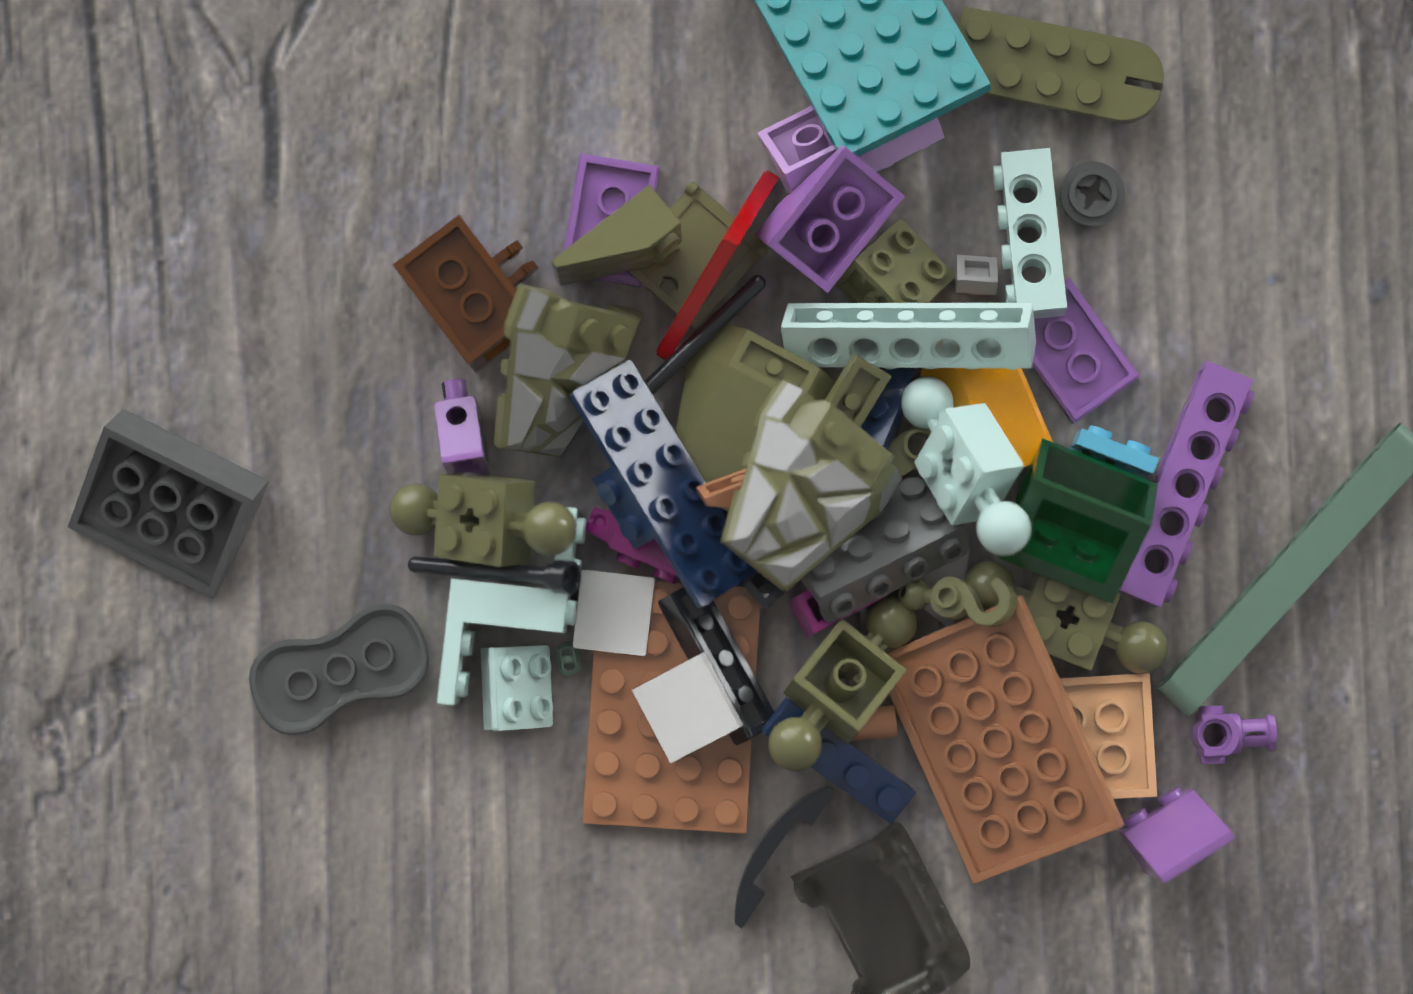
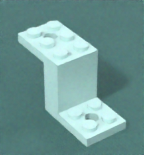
(499, 606)

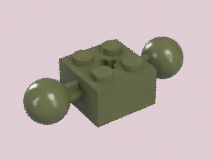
(484, 519)
(1138, 646)
(826, 700)

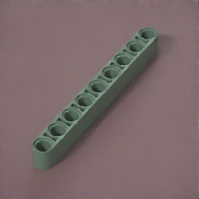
(1291, 572)

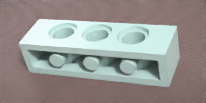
(1033, 171)

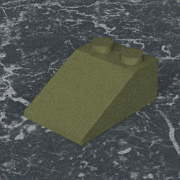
(623, 242)

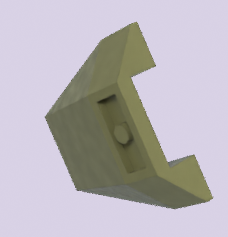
(725, 391)

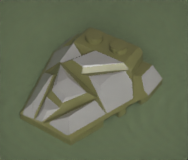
(552, 354)
(805, 486)

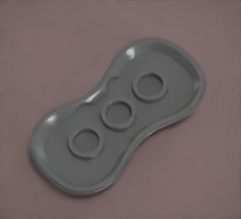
(309, 680)

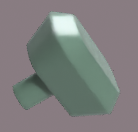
(568, 659)

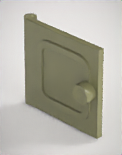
(702, 229)

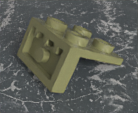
(896, 270)

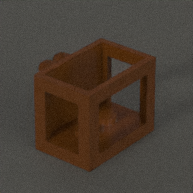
(465, 289)

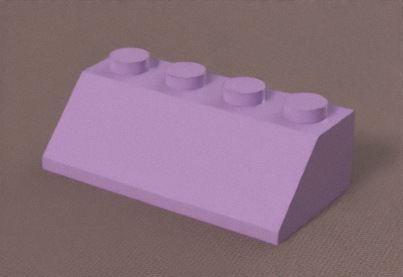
(802, 145)

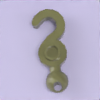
(956, 599)

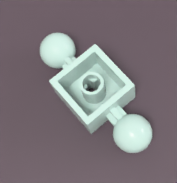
(967, 464)

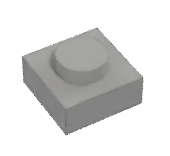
(976, 275)

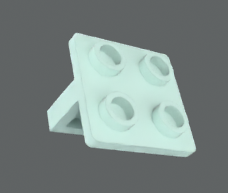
(516, 687)

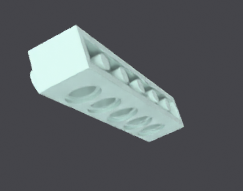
(912, 334)

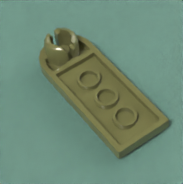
(1063, 66)

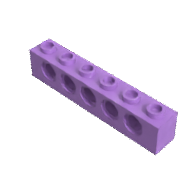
(1233, 392)

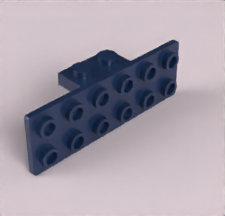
(656, 483)

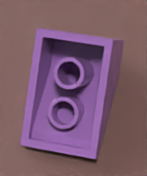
(830, 217)
(1174, 834)

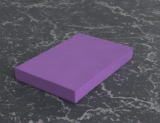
(600, 190)
(1079, 358)

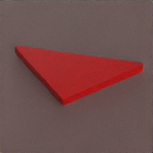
(716, 264)

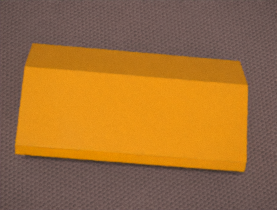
(1007, 398)

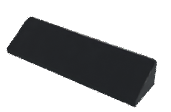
(706, 631)

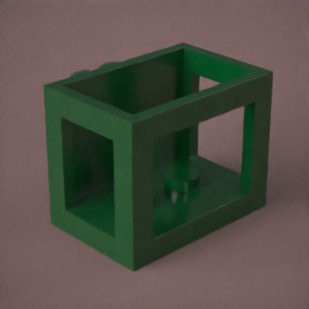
(1082, 519)

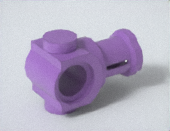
(1232, 733)

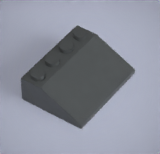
(166, 502)

